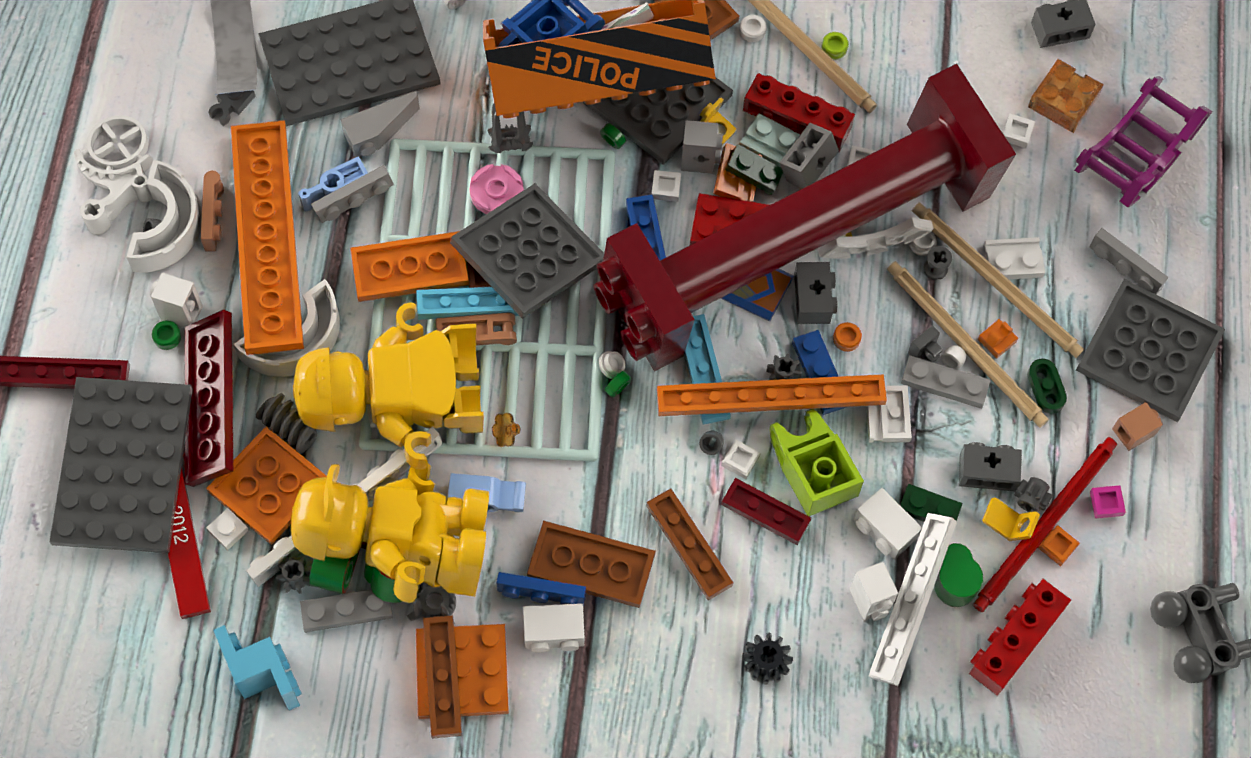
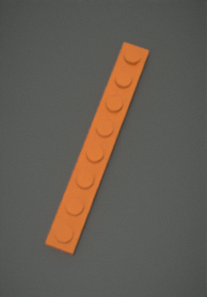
(771, 395)

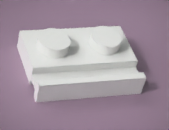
(1016, 257)
(891, 420)

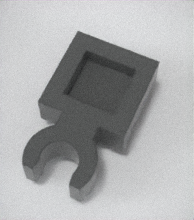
(230, 103)

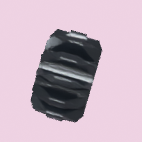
(768, 647)

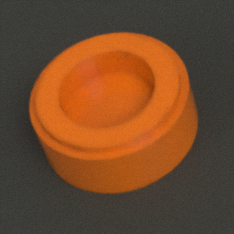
(847, 336)

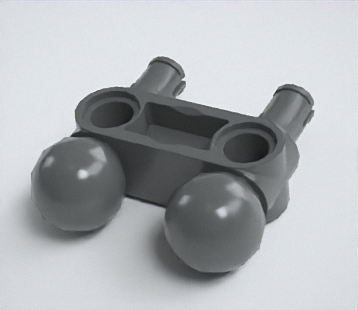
(1205, 629)

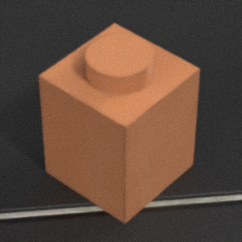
(1137, 426)

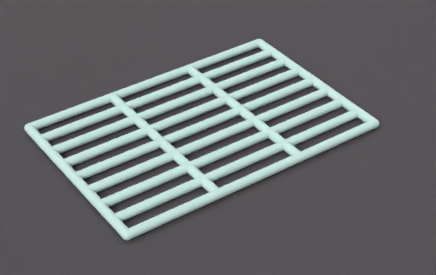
(543, 346)

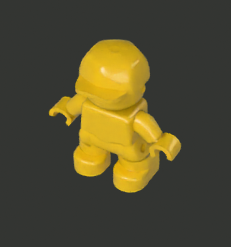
(402, 384)
(405, 530)

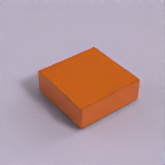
(1058, 545)

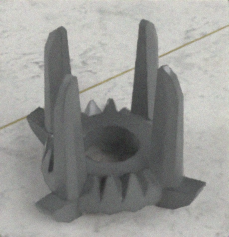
(498, 135)
(422, 610)

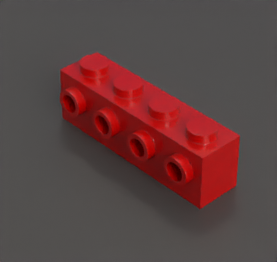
(796, 108)
(1019, 637)

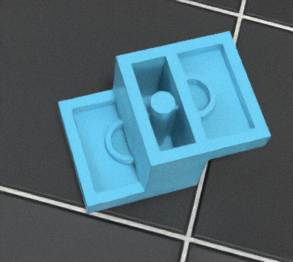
(258, 667)

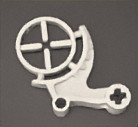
(122, 178)

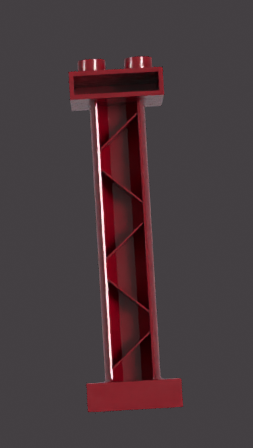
(949, 144)

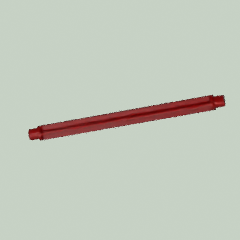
(1045, 524)

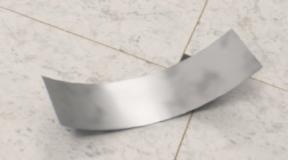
(234, 46)

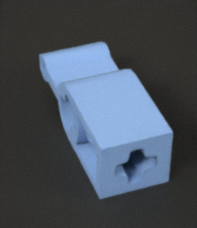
(335, 177)
(502, 494)

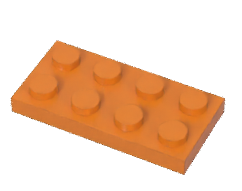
(407, 266)

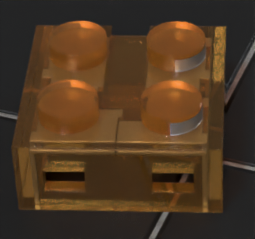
(1065, 96)

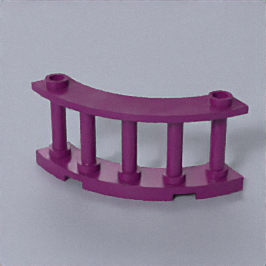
(1157, 164)

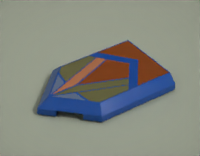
(763, 294)

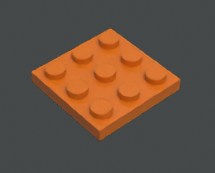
(264, 484)
(479, 668)

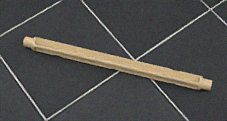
(815, 54)
(999, 281)
(970, 346)

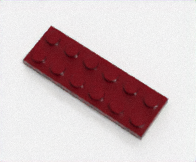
(211, 407)

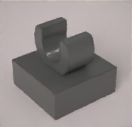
(926, 345)

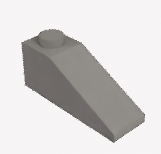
(375, 126)

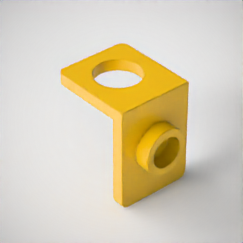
(711, 114)
(1009, 522)

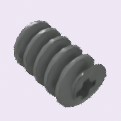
(286, 423)

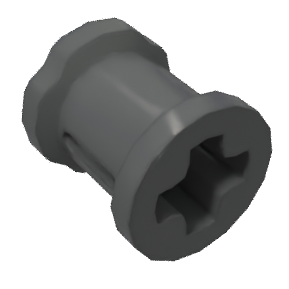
(935, 256)

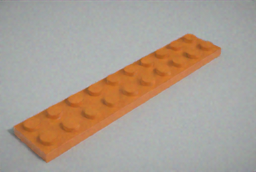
(266, 239)

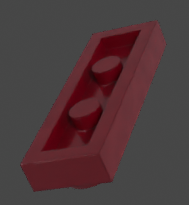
(766, 511)

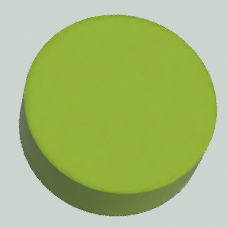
(835, 45)

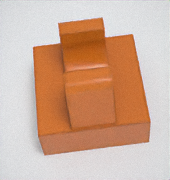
(998, 338)

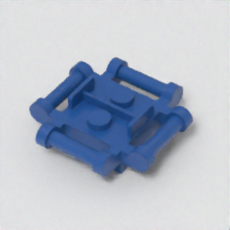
(549, 20)

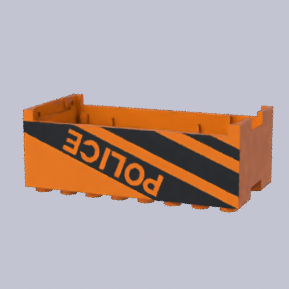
(602, 63)

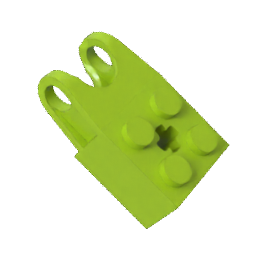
(816, 464)

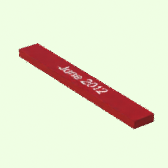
(186, 560)

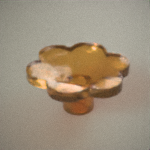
(505, 429)

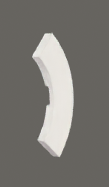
(876, 242)

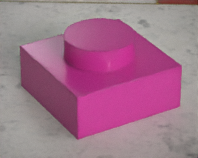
(1107, 501)

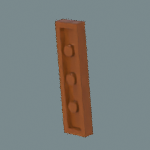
(689, 544)
(442, 677)

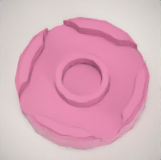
(494, 186)

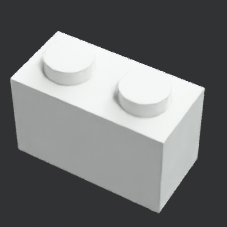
(176, 300)
(887, 524)
(873, 592)
(553, 627)

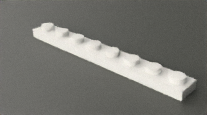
(267, 566)

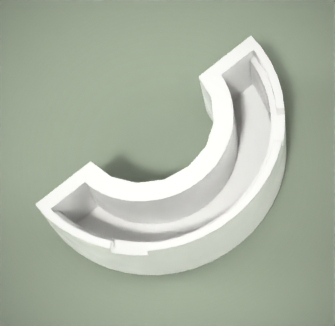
(178, 230)
(319, 332)

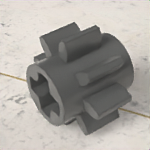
(784, 364)
(1033, 495)
(293, 566)

